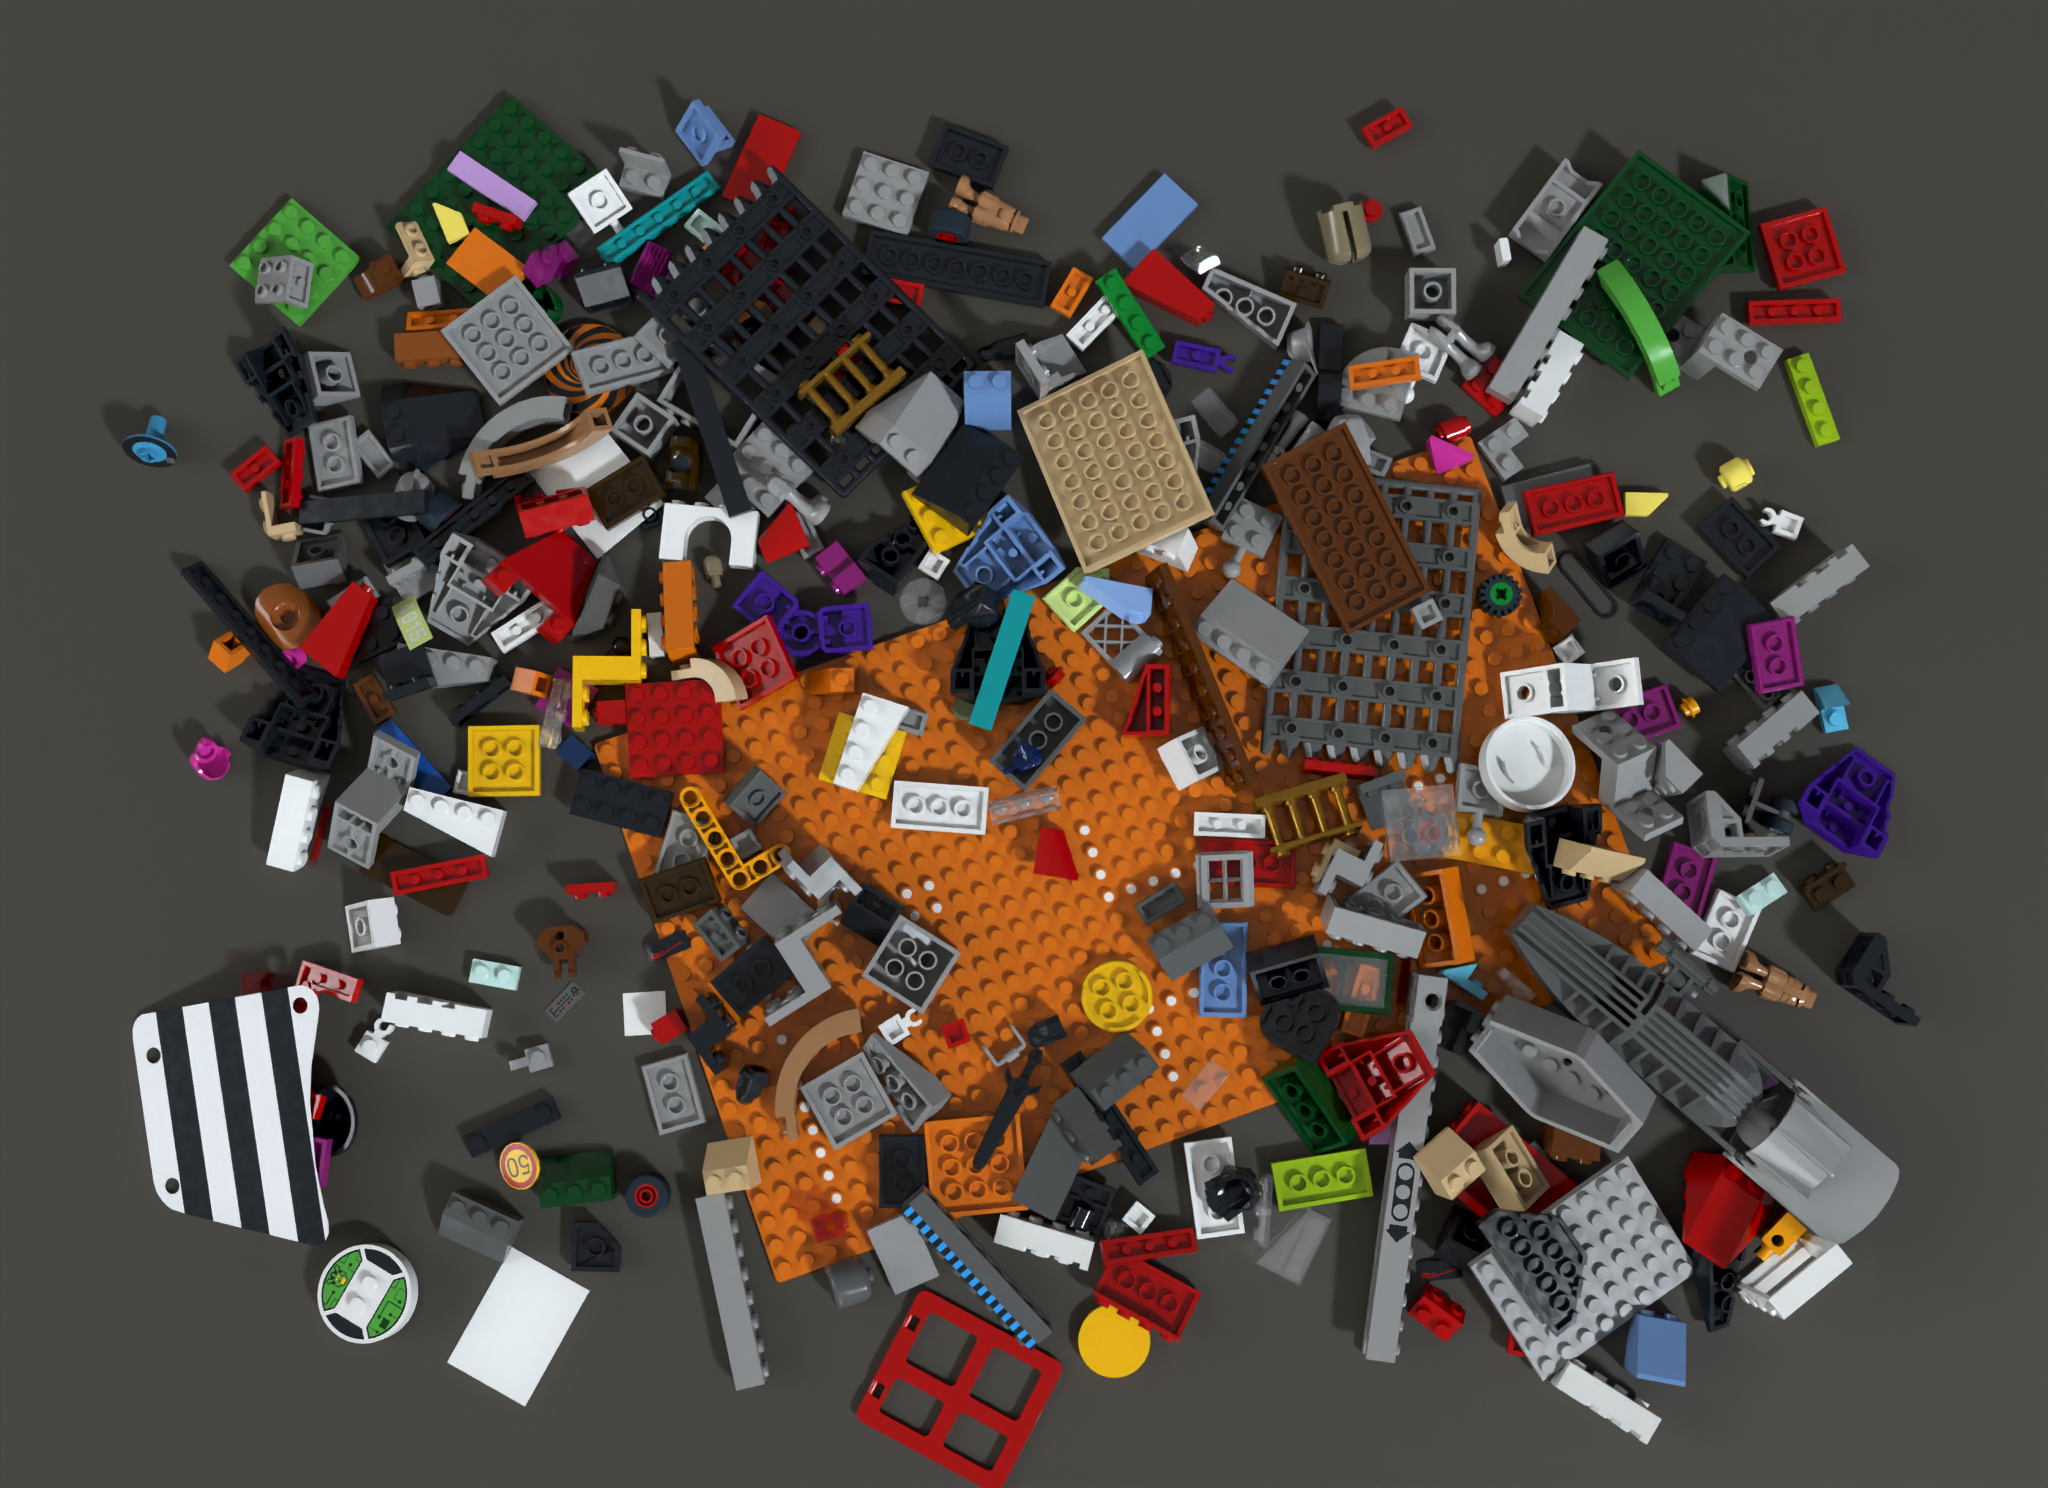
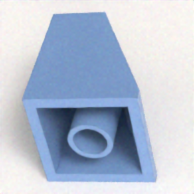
(987, 400)
(1656, 1348)

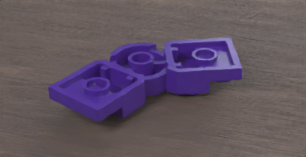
(832, 630)

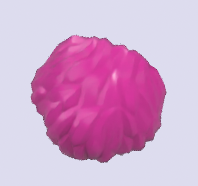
(209, 759)

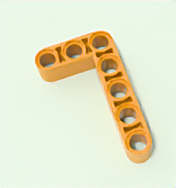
(725, 845)

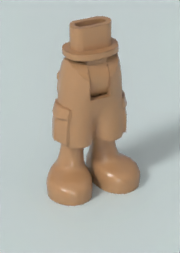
(990, 209)
(1775, 983)

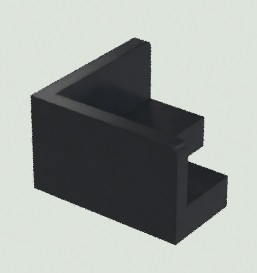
(1457, 1025)

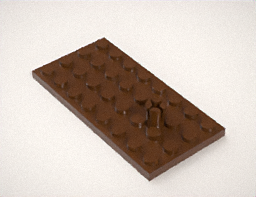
(1345, 528)

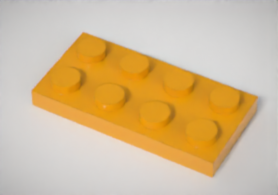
(1501, 849)

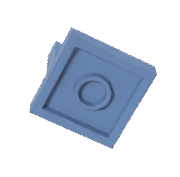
(703, 132)

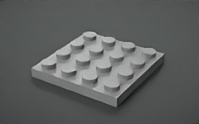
(507, 340)

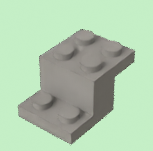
(1349, 868)
(818, 872)

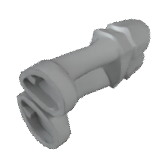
(1480, 352)
(1297, 422)
(812, 509)

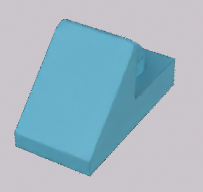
(1830, 704)
(1459, 976)

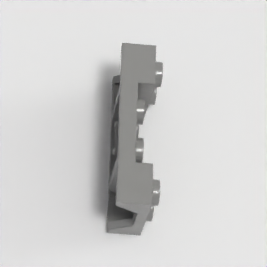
(1554, 211)

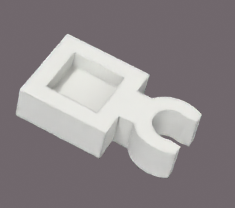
(1784, 524)
(897, 1028)
(373, 1043)

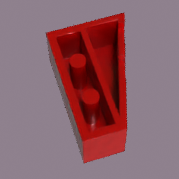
(554, 512)
(1152, 705)

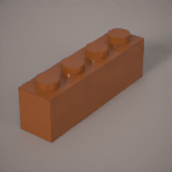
(424, 349)

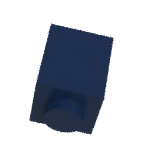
(575, 752)

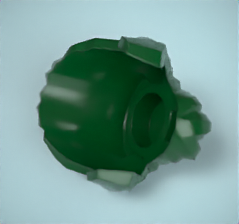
(549, 302)

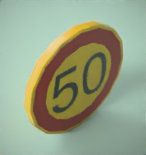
(519, 1165)

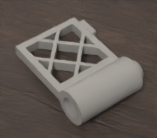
(1134, 657)

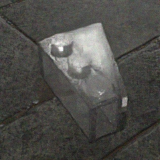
(1295, 1245)

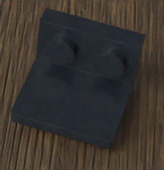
(406, 672)

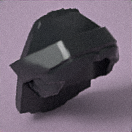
(975, 607)
(1233, 1192)

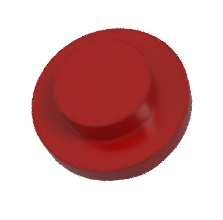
(1372, 210)
(1054, 675)

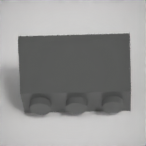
(1190, 942)
(1114, 1071)
(479, 1225)

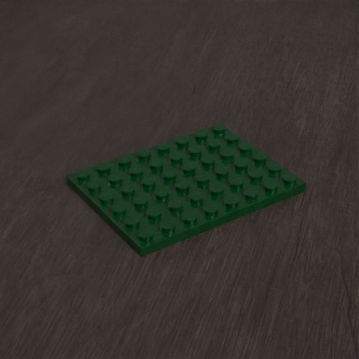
(525, 155)
(1666, 242)

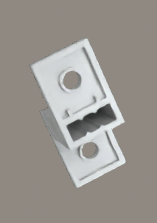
(1571, 688)

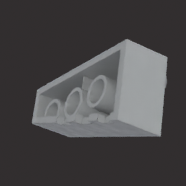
(1250, 305)
(1818, 584)
(459, 668)
(1770, 731)
(1663, 909)
(1371, 927)

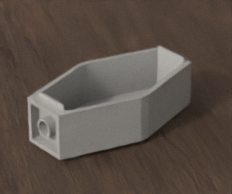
(1589, 1098)

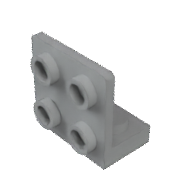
(644, 173)
(284, 280)

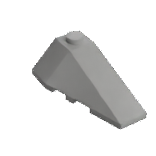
(913, 1087)

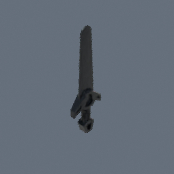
(1016, 1092)

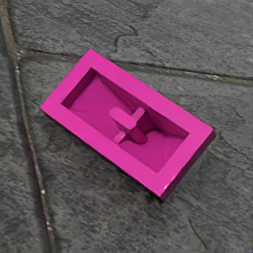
(1445, 455)

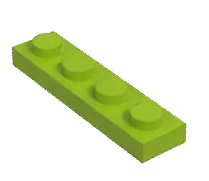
(1812, 400)

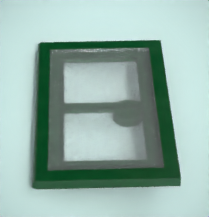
(1359, 979)

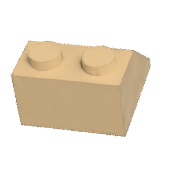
(1448, 1164)
(731, 1166)

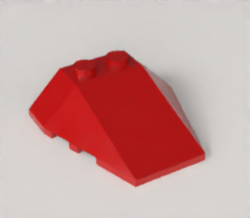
(1377, 1077)
(1721, 1207)

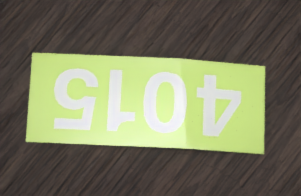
(411, 622)

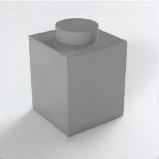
(428, 293)

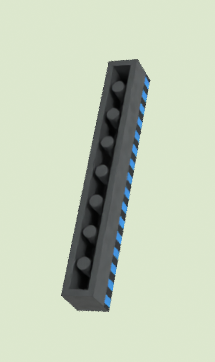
(1257, 440)
(976, 1267)

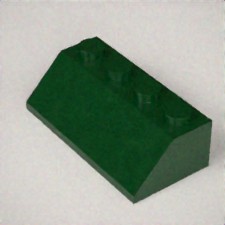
(1733, 198)
(1311, 1104)

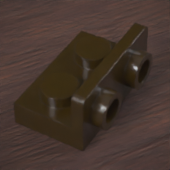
(1305, 287)
(1827, 885)

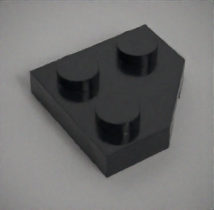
(594, 1248)

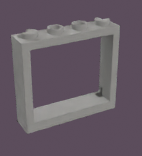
(688, 420)

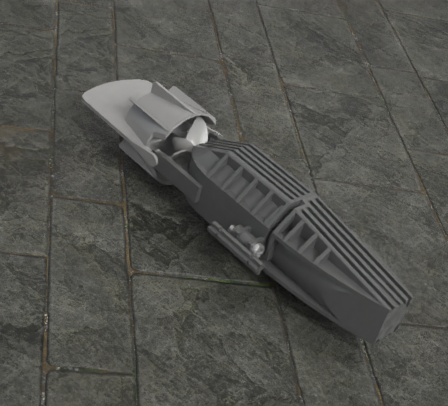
(1791, 1145)

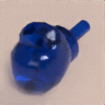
(1027, 758)

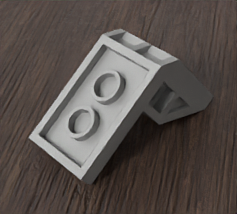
(1048, 365)
(1707, 821)

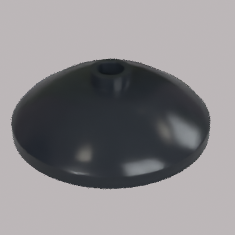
(338, 1118)

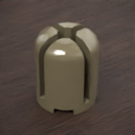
(1345, 233)

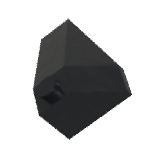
(894, 556)
(1715, 1288)

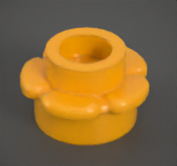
(1689, 707)

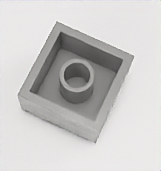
(1430, 293)
(645, 426)

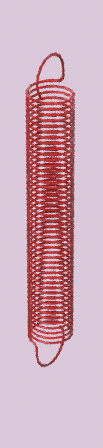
(321, 826)
(1405, 975)

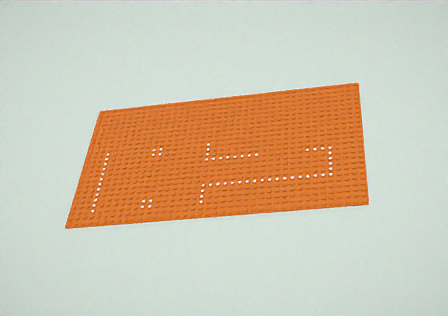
(1129, 833)

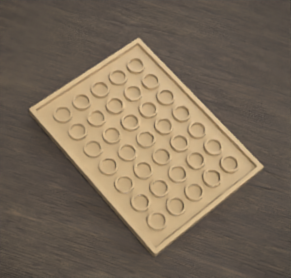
(1115, 462)

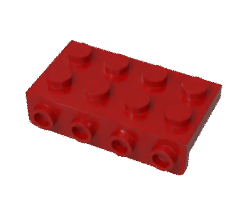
(1147, 1296)

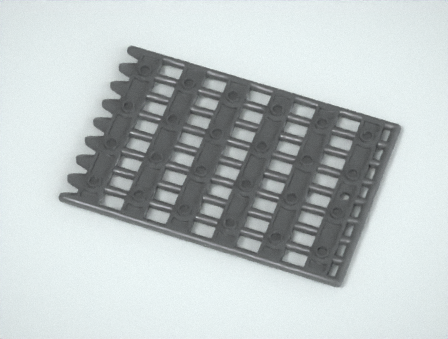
(1391, 645)

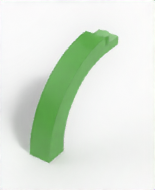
(1643, 325)

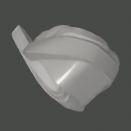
(1360, 431)

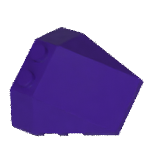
(1851, 804)

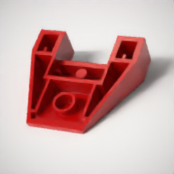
(555, 573)

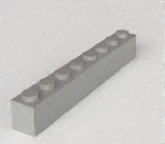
(1546, 316)
(731, 1290)

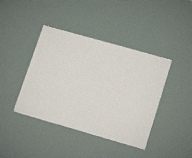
(585, 470)
(518, 1326)

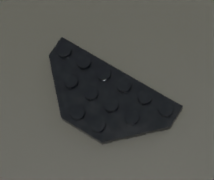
(1541, 1259)

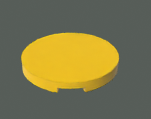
(1116, 996)
(1112, 1343)

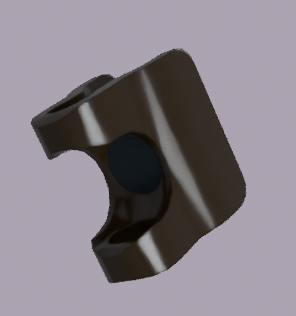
(684, 463)

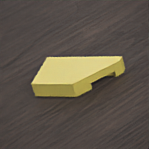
(451, 223)
(1641, 504)

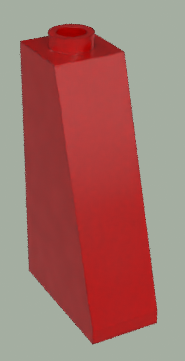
(1168, 289)
(341, 630)

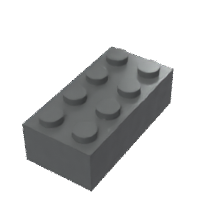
(1048, 728)

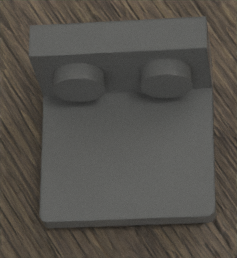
(1370, 796)

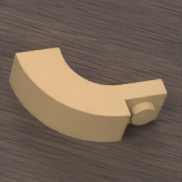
(1520, 546)
(721, 677)

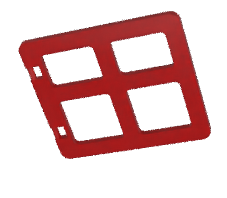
(957, 1397)

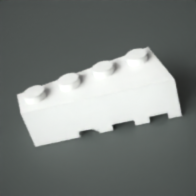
(1547, 380)
(1175, 549)
(869, 735)
(296, 818)
(464, 820)
(436, 1014)
(1044, 1238)
(1607, 1400)

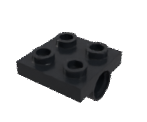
(1086, 1204)

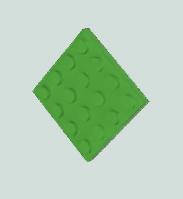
(299, 234)

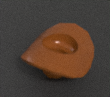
(286, 615)

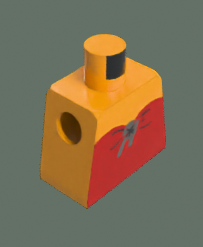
(1784, 1225)

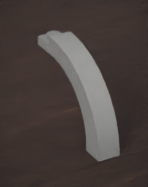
(506, 426)

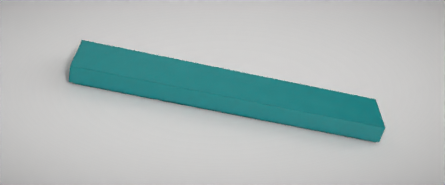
(659, 219)
(1002, 660)

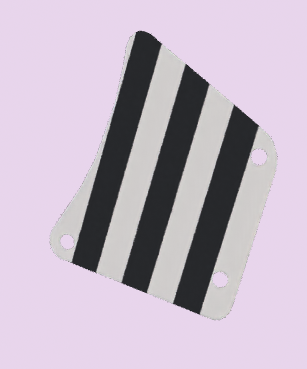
(235, 1111)

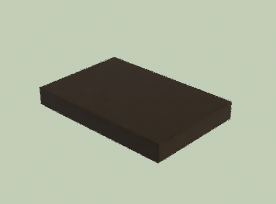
(626, 492)
(680, 889)

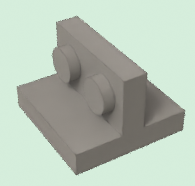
(412, 578)

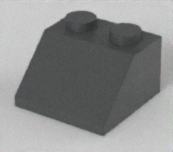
(320, 561)

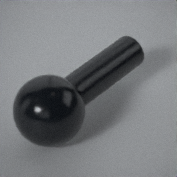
(619, 646)

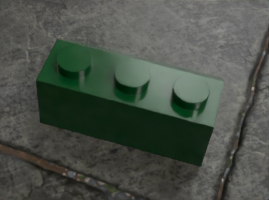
(577, 1178)

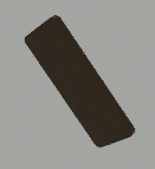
(395, 857)

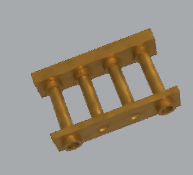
(856, 407)
(1312, 792)

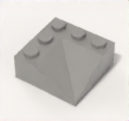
(911, 964)

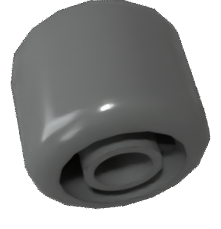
(849, 1281)

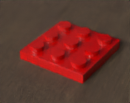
(1801, 249)
(759, 660)

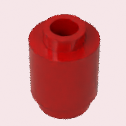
(1453, 429)

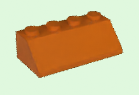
(1443, 918)

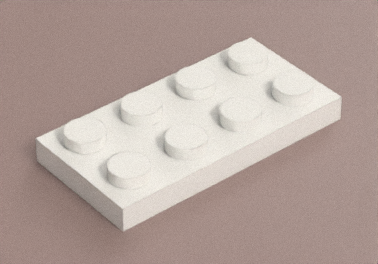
(939, 807)
(1205, 1161)

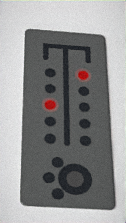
(564, 1001)

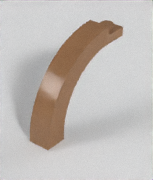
(561, 444)
(800, 1056)

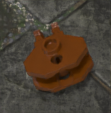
(559, 949)

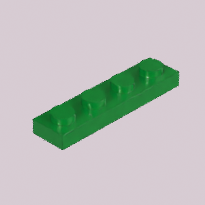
(1129, 313)

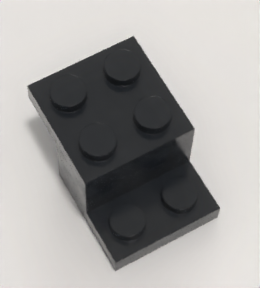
(713, 1032)

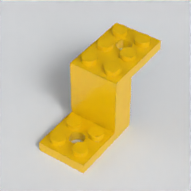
(608, 671)

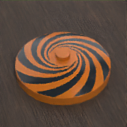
(564, 379)

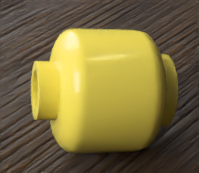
(1736, 474)

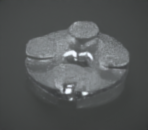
(936, 601)

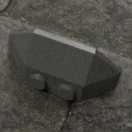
(599, 603)

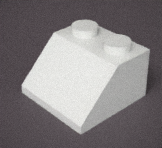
(1189, 758)
(373, 924)

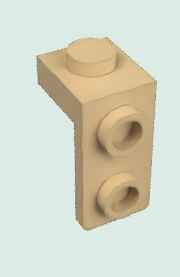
(419, 254)
(284, 531)
(1327, 852)

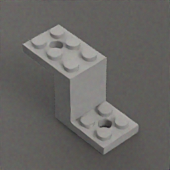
(1723, 346)
(1627, 774)
(373, 799)
(802, 961)

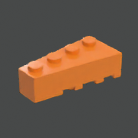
(679, 612)

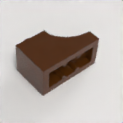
(379, 277)
(1555, 614)

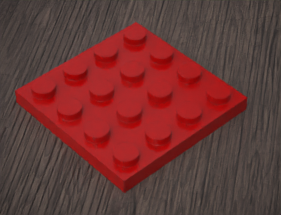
(674, 729)

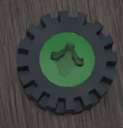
(1493, 601)

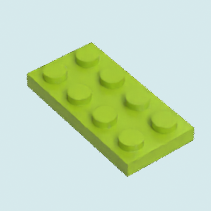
(1321, 1179)

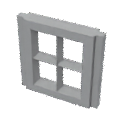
(1246, 879)

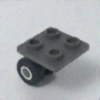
(1779, 808)

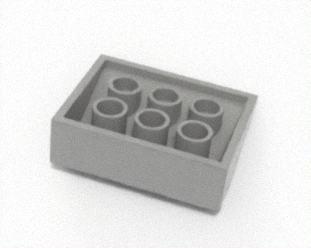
(1249, 633)

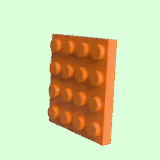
(953, 1178)

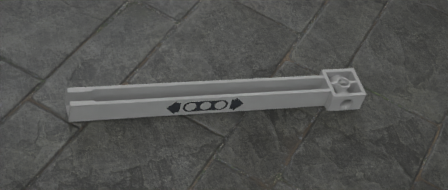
(1402, 1180)

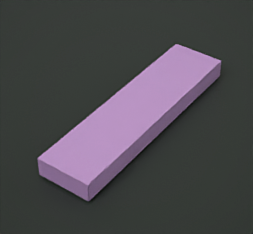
(491, 186)

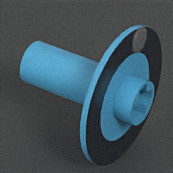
(150, 448)

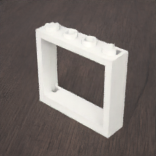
(1828, 1264)

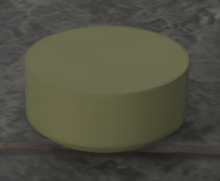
(962, 710)

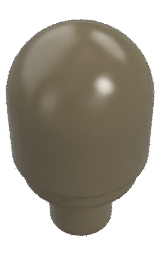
(713, 570)

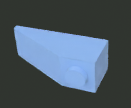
(1122, 599)

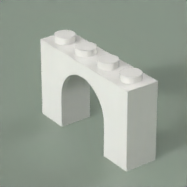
(682, 519)

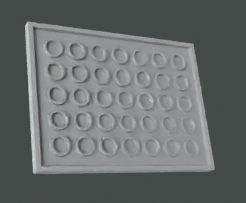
(1628, 1266)

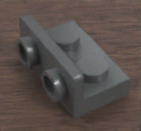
(722, 932)

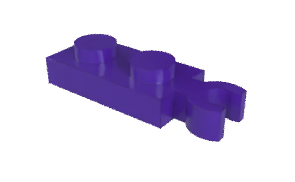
(1200, 357)

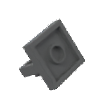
(754, 796)

